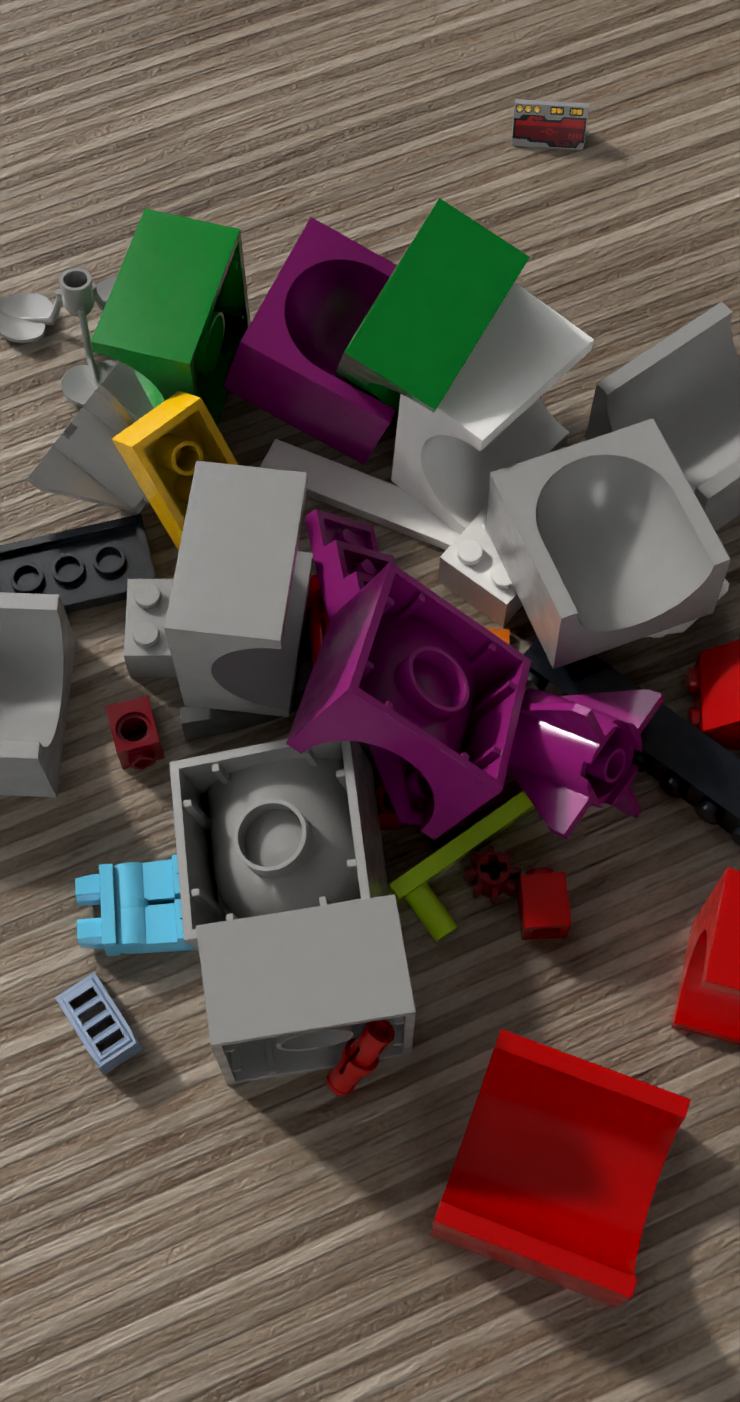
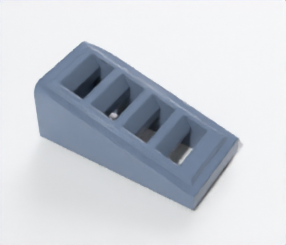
(119, 1051)

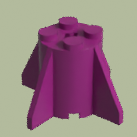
(579, 752)

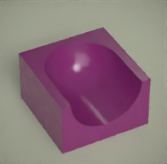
(301, 335)

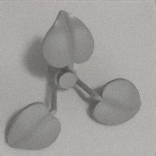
(27, 314)

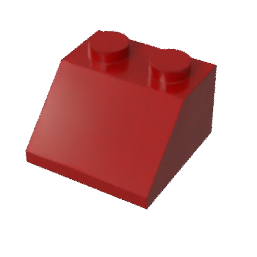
(717, 694)

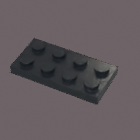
(80, 564)

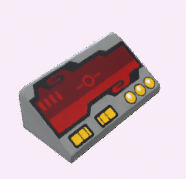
(549, 124)

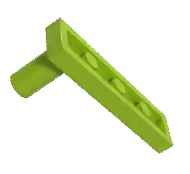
(414, 882)

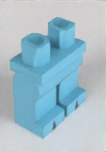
(137, 908)

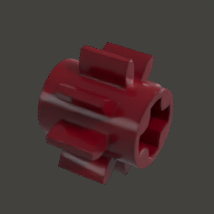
(502, 868)

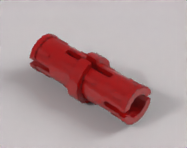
(360, 1057)

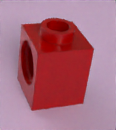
(543, 904)

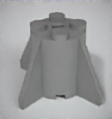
(85, 458)

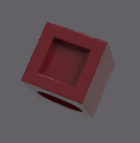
(131, 717)

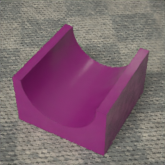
(421, 683)

